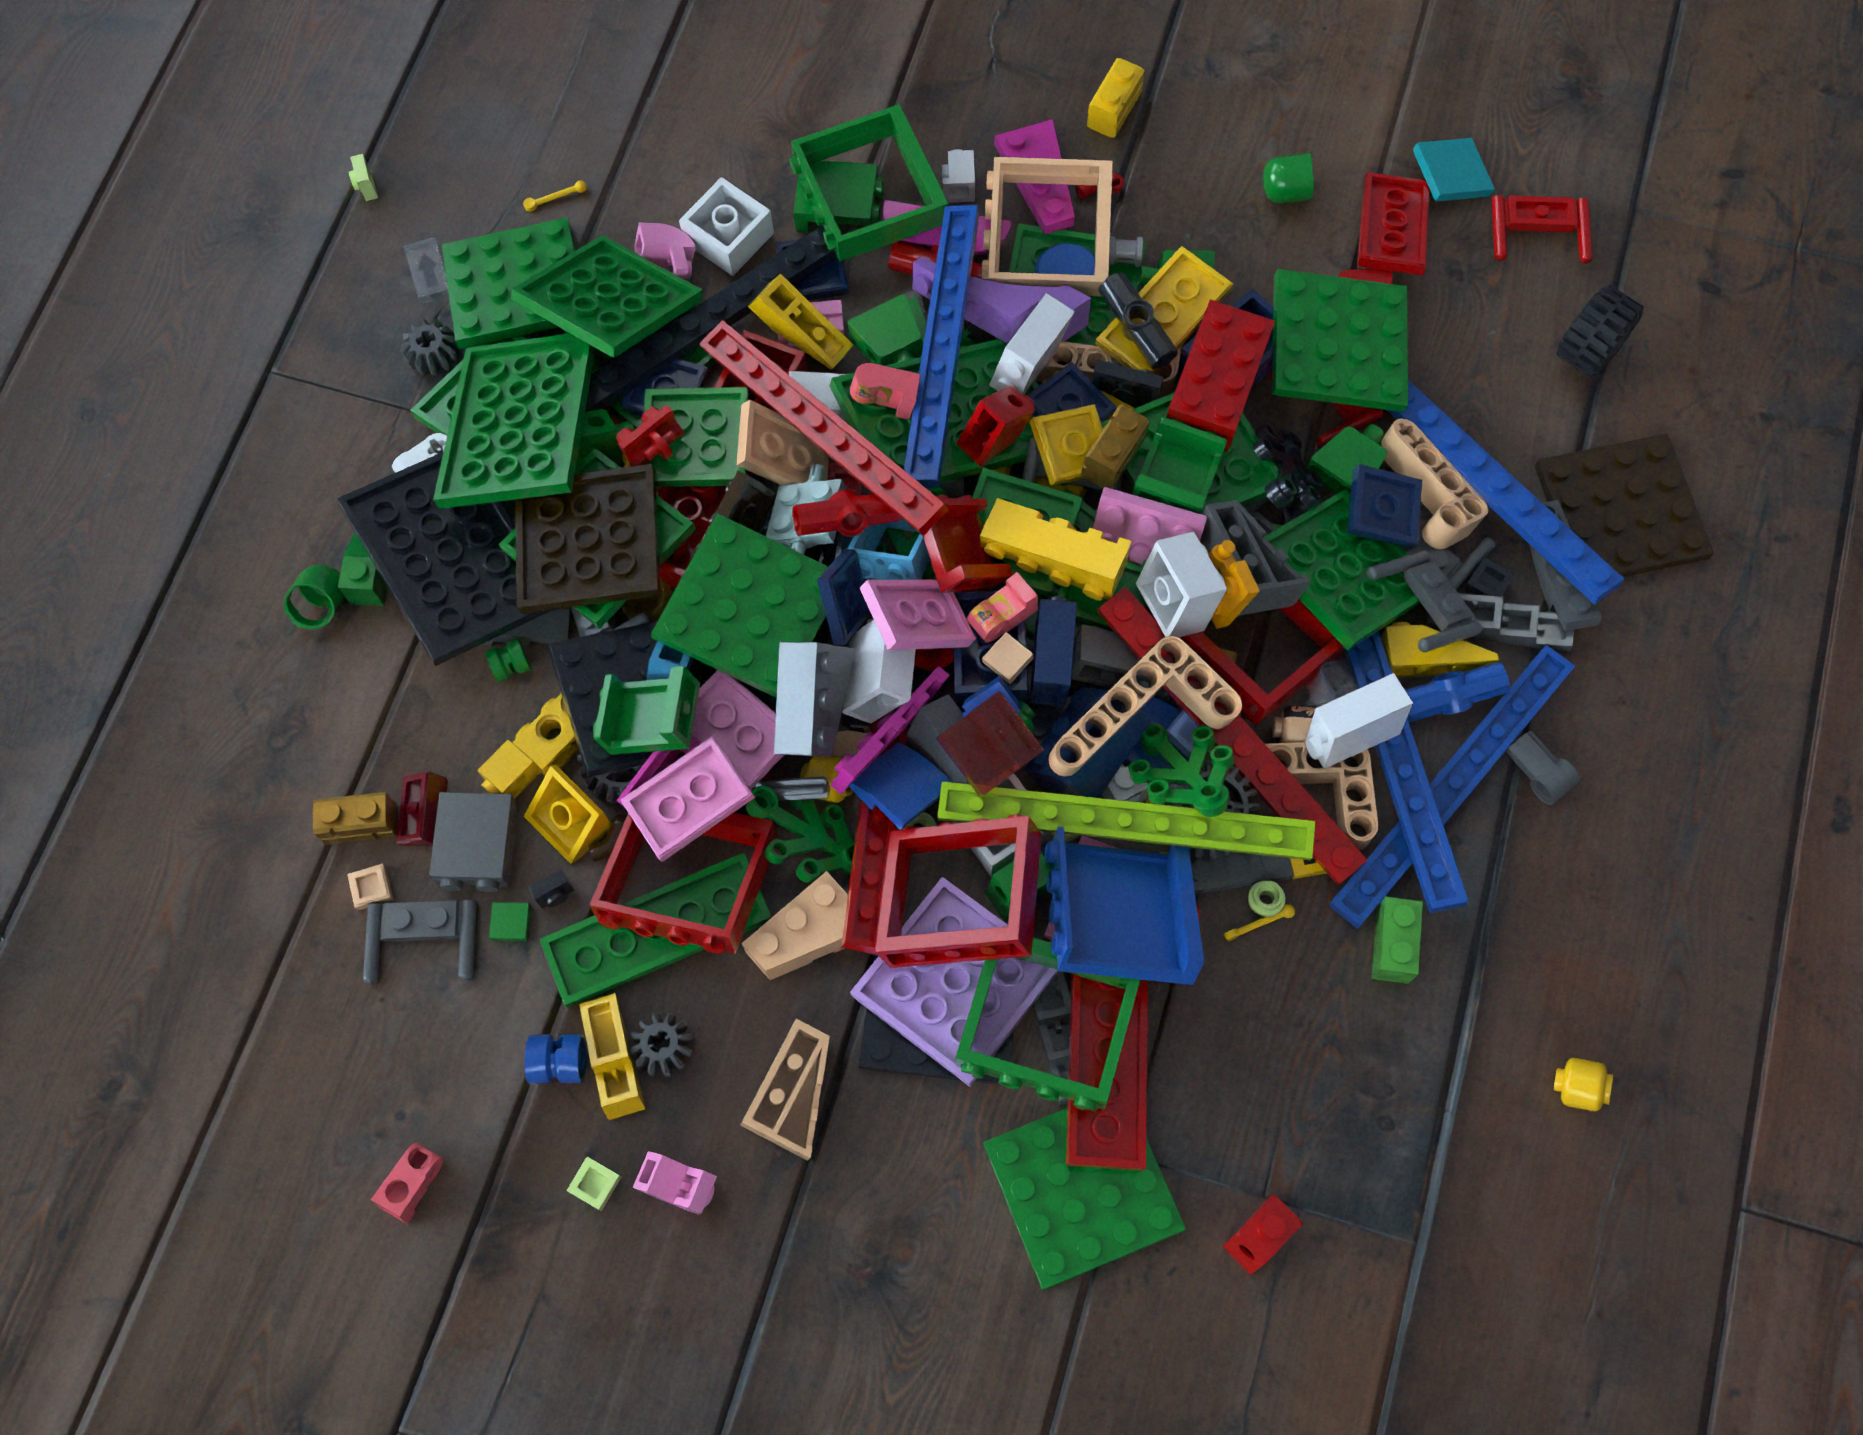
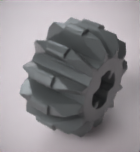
(429, 347)
(656, 1032)

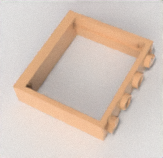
(1049, 172)

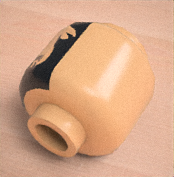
(1293, 724)

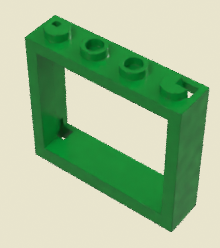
(854, 135)
(1047, 1085)

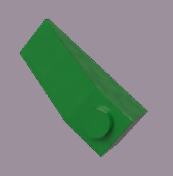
(359, 577)

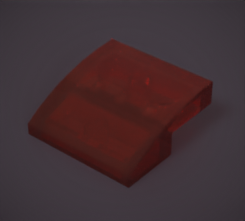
(989, 744)

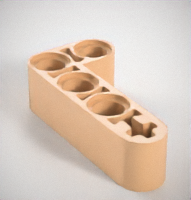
(1444, 490)

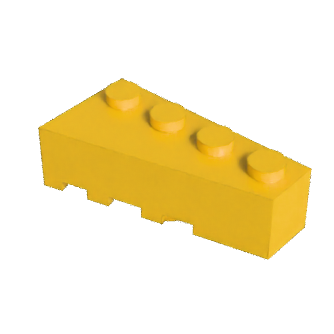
(1055, 549)

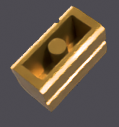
(1115, 447)
(355, 818)

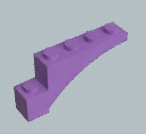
(1003, 306)

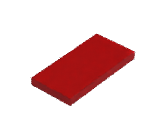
(1394, 224)

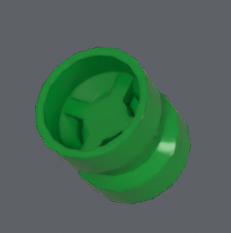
(507, 660)

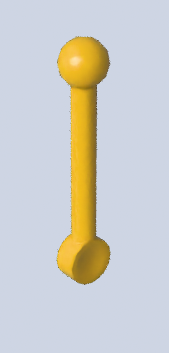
(531, 204)
(1288, 912)

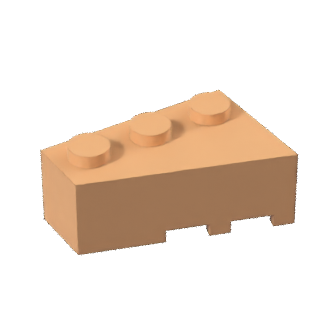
(801, 930)
(790, 1093)

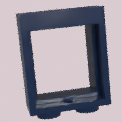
(1052, 651)

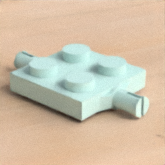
(814, 490)

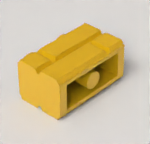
(1115, 97)

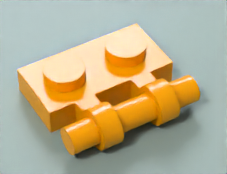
(1238, 580)

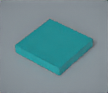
(1453, 169)

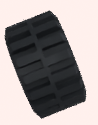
(1599, 330)

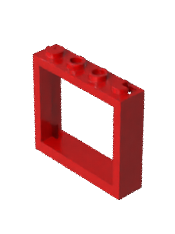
(1249, 692)
(734, 828)
(962, 945)

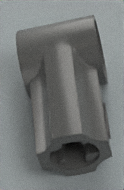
(1548, 776)

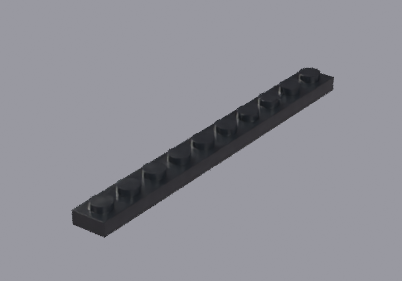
(691, 328)

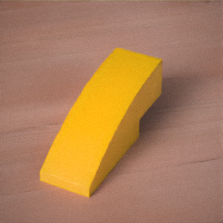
(610, 1057)

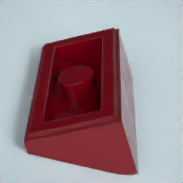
(419, 808)

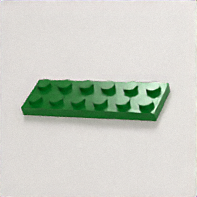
(596, 959)

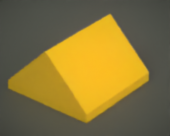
(566, 815)

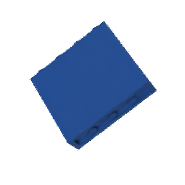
(1123, 912)

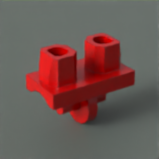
(651, 437)

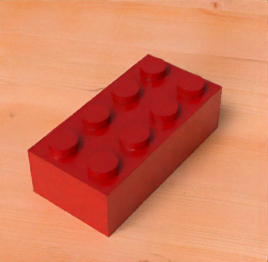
(1220, 370)

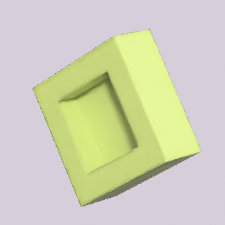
(362, 177)
(594, 1183)

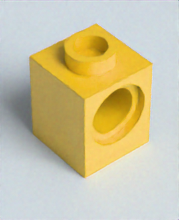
(508, 771)

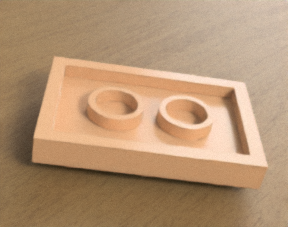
(775, 447)

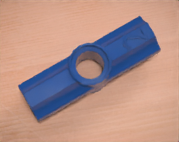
(1457, 691)

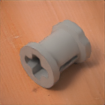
(1125, 251)

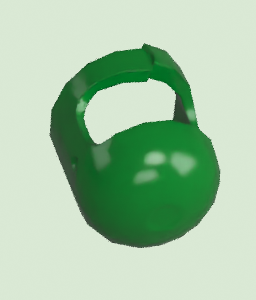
(1289, 178)
(315, 585)

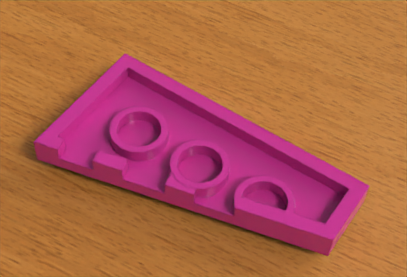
(1047, 202)
(889, 728)

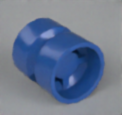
(554, 1058)

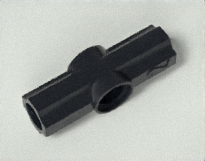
(1147, 336)

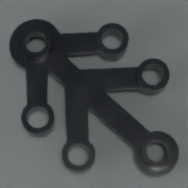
(1285, 450)

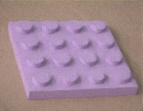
(934, 1000)

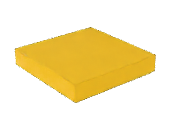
(1065, 441)

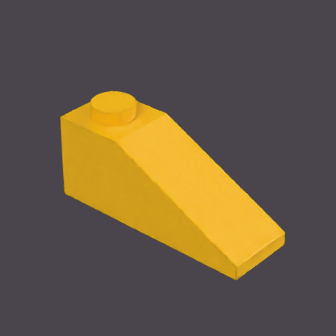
(800, 322)
(1407, 661)

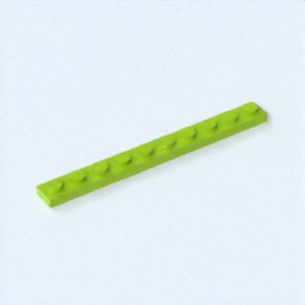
(1133, 821)

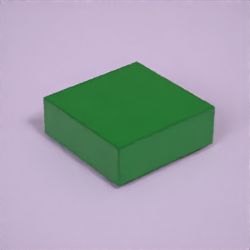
(510, 922)

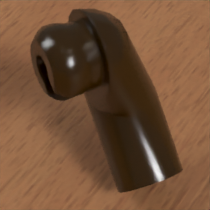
(605, 847)

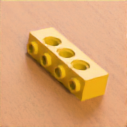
(548, 752)

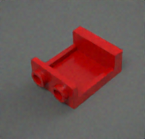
(956, 549)

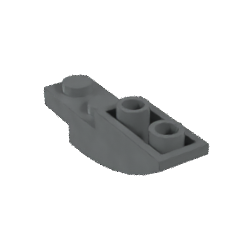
(1560, 595)

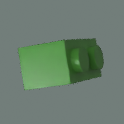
(1397, 940)

